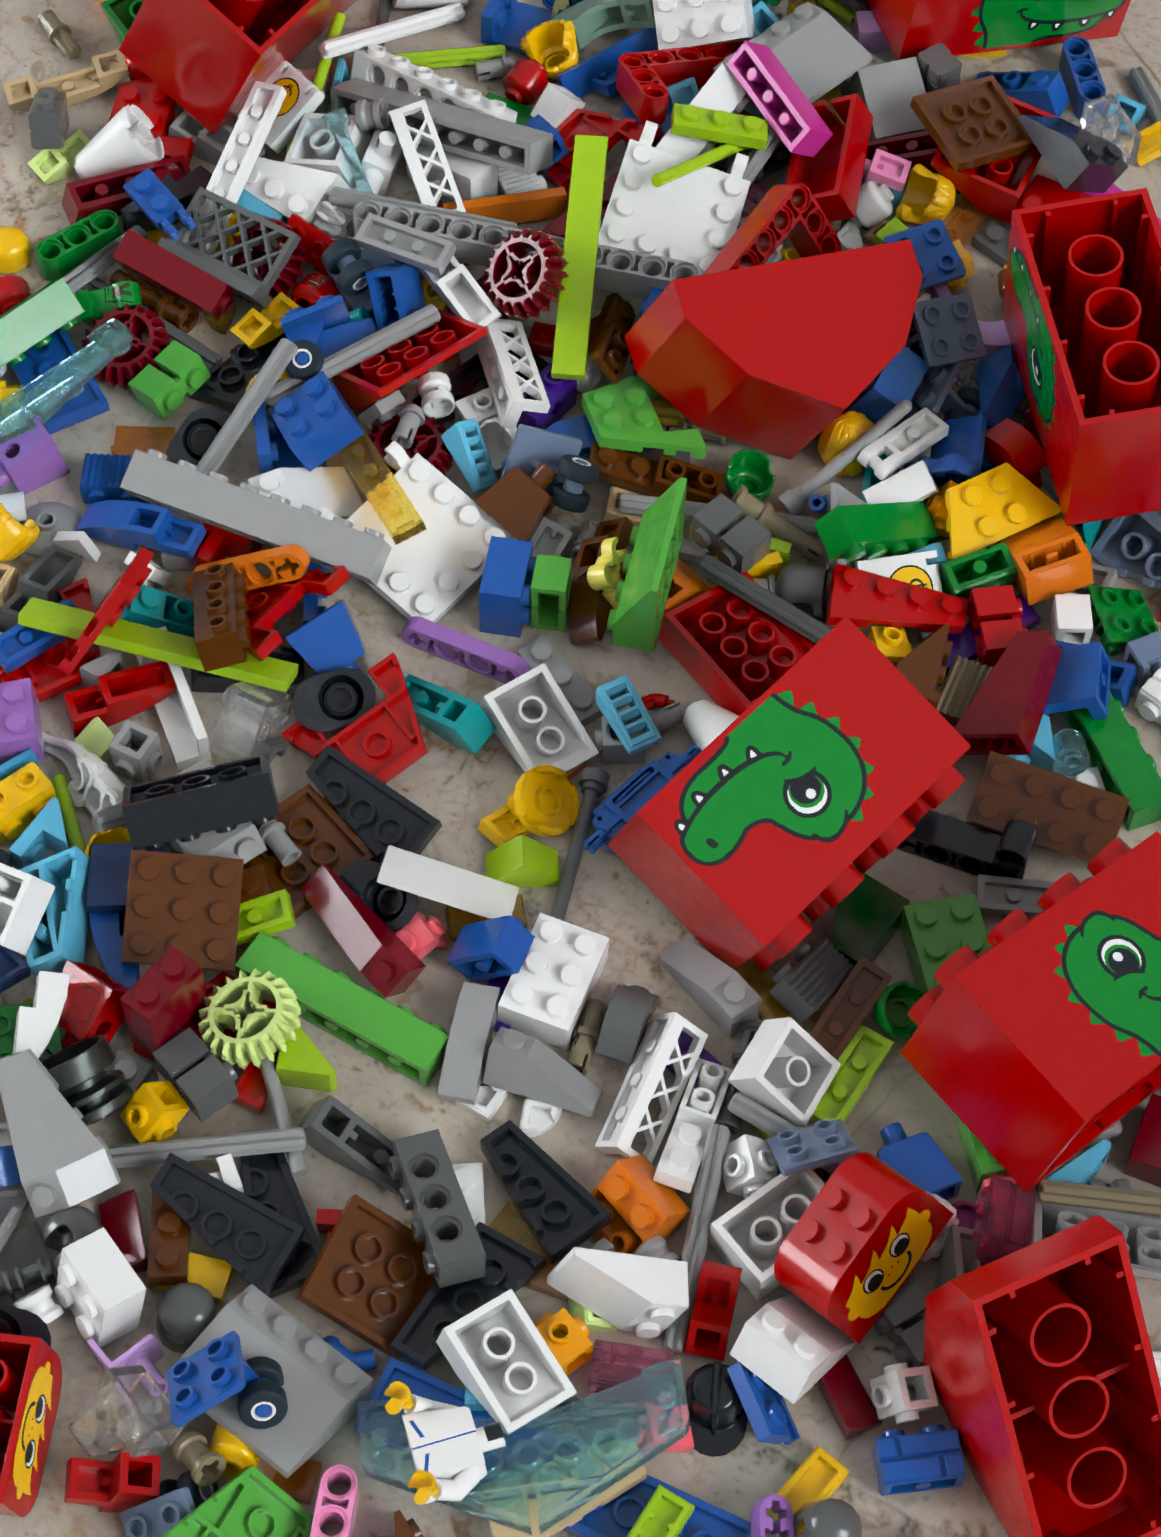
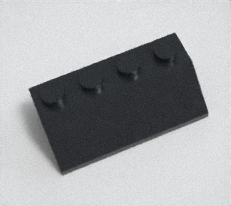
(200, 802)

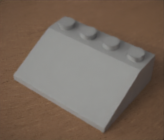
(812, 51)
(1140, 1232)
(317, 1380)

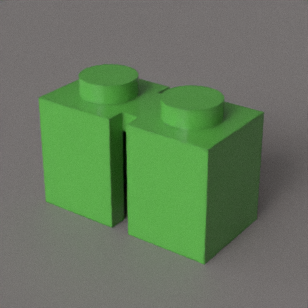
(166, 392)
(551, 592)

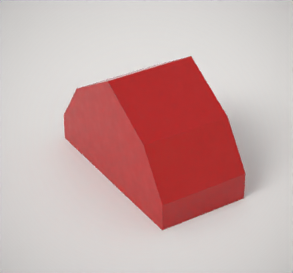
(778, 344)
(1053, 1386)

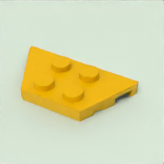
(993, 509)

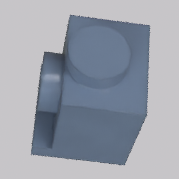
(1145, 655)

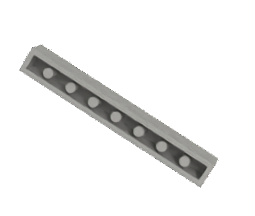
(459, 129)
(255, 516)

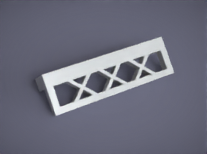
(413, 158)
(500, 370)
(181, 720)
(643, 1079)

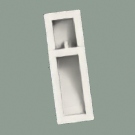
(462, 294)
(38, 1023)

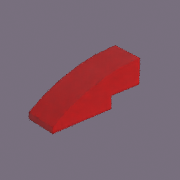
(119, 695)

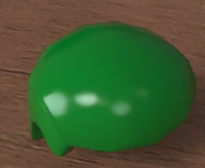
(751, 470)
(892, 1009)

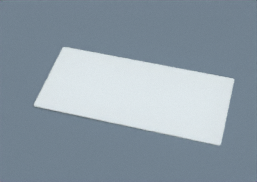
(447, 884)

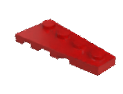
(891, 602)

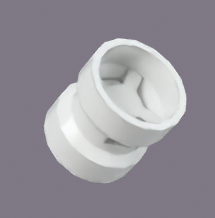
(436, 395)

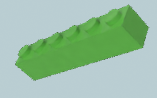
(351, 1012)

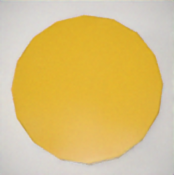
(546, 801)

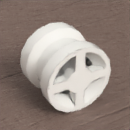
(41, 1303)

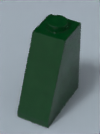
(867, 920)

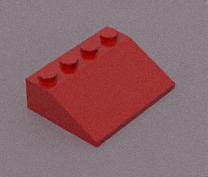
(999, 184)
(406, 361)
(731, 646)

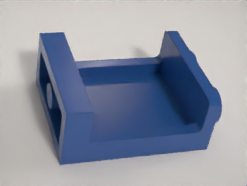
(1081, 681)

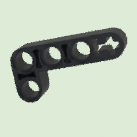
(971, 846)

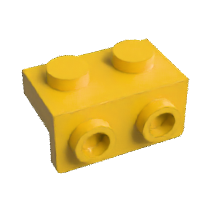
(22, 799)

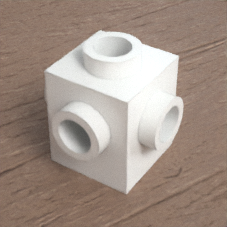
(748, 1165)
(903, 1392)

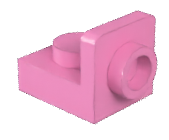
(887, 169)

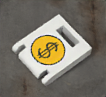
(300, 99)
(906, 568)

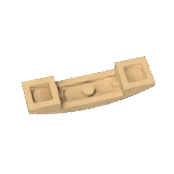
(78, 85)

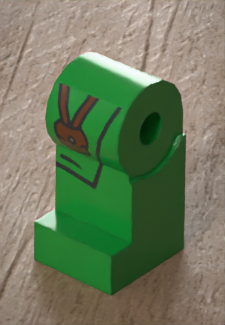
(104, 299)

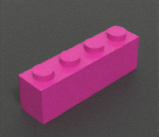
(779, 99)

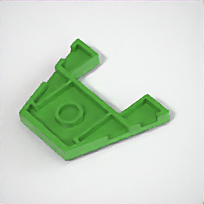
(627, 421)
(246, 1508)

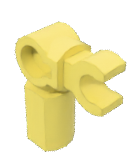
(605, 572)

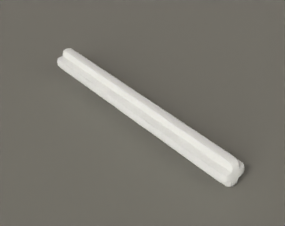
(391, 30)

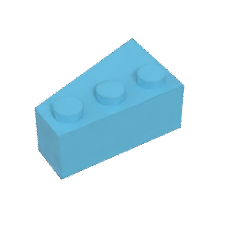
(66, 919)

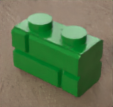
(978, 570)

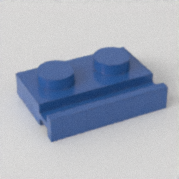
(763, 1407)

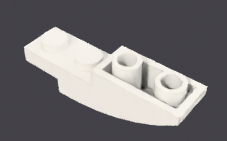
(687, 1138)

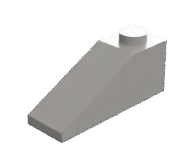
(712, 986)
(535, 1071)

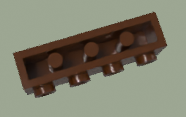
(220, 616)

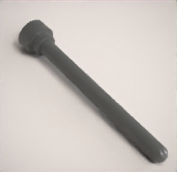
(593, 784)

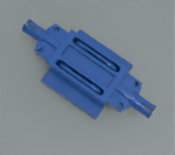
(633, 795)

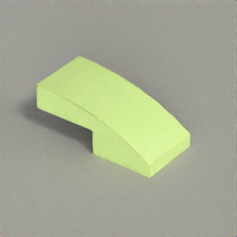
(58, 164)

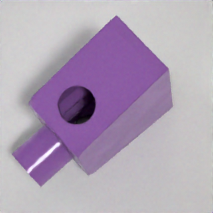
(31, 460)

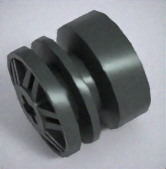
(82, 1080)

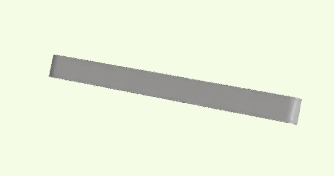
(616, 268)

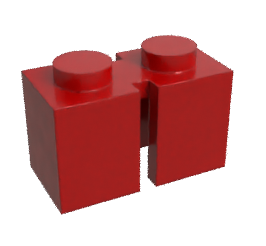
(997, 616)

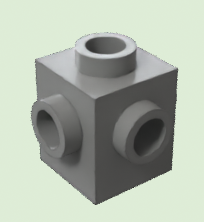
(136, 751)

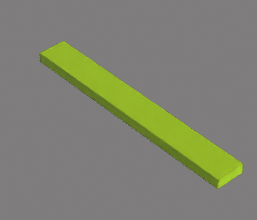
(581, 254)
(153, 644)

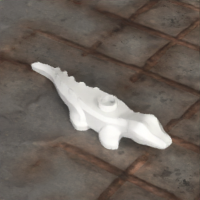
(92, 780)

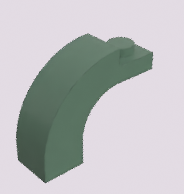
(599, 17)

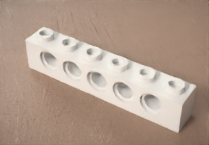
(397, 72)

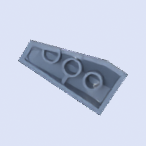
(1133, 547)

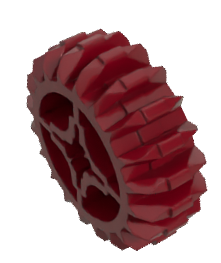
(292, 268)
(535, 274)
(130, 364)
(426, 443)

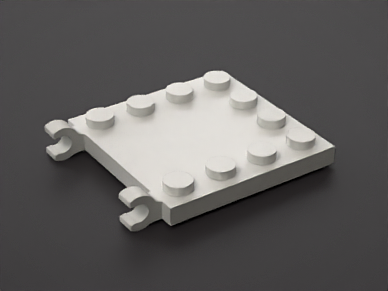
(678, 220)
(446, 559)

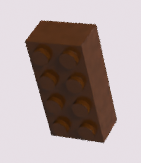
(1062, 810)

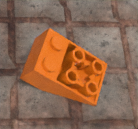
(1049, 560)

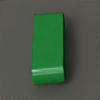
(76, 243)

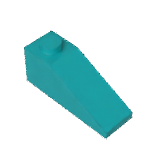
(449, 715)

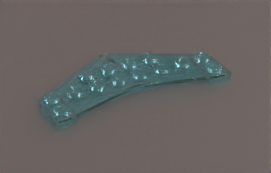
(62, 382)
(555, 1458)

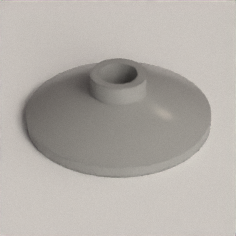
(61, 518)

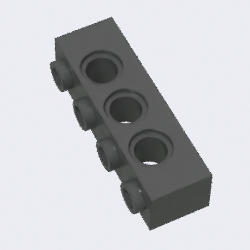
(427, 1157)

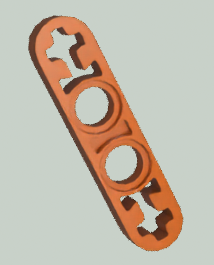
(273, 558)

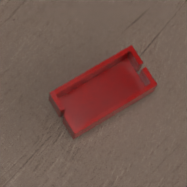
(838, 167)

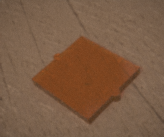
(141, 438)

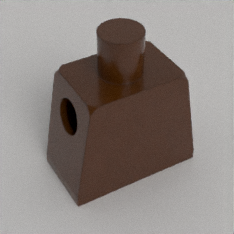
(520, 500)

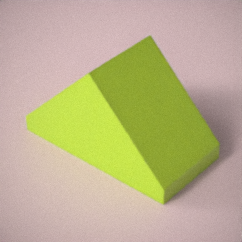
(524, 863)
(305, 1065)

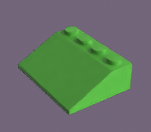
(649, 571)

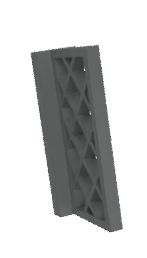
(242, 284)

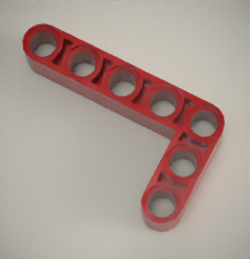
(646, 74)
(781, 213)

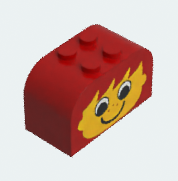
(858, 1243)
(27, 1417)

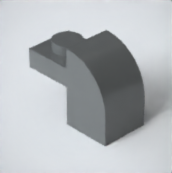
(626, 1022)

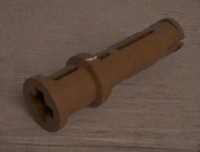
(163, 305)

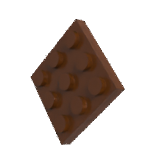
(973, 123)
(319, 836)
(182, 904)
(368, 1275)

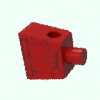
(90, 1004)

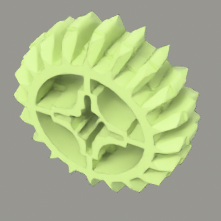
(257, 1027)

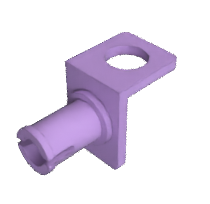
(144, 1353)

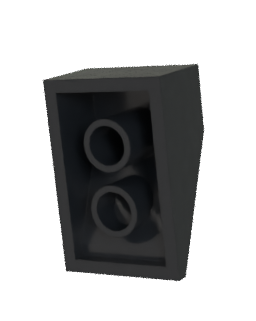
(1075, 155)

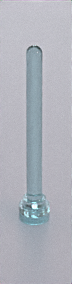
(337, 123)

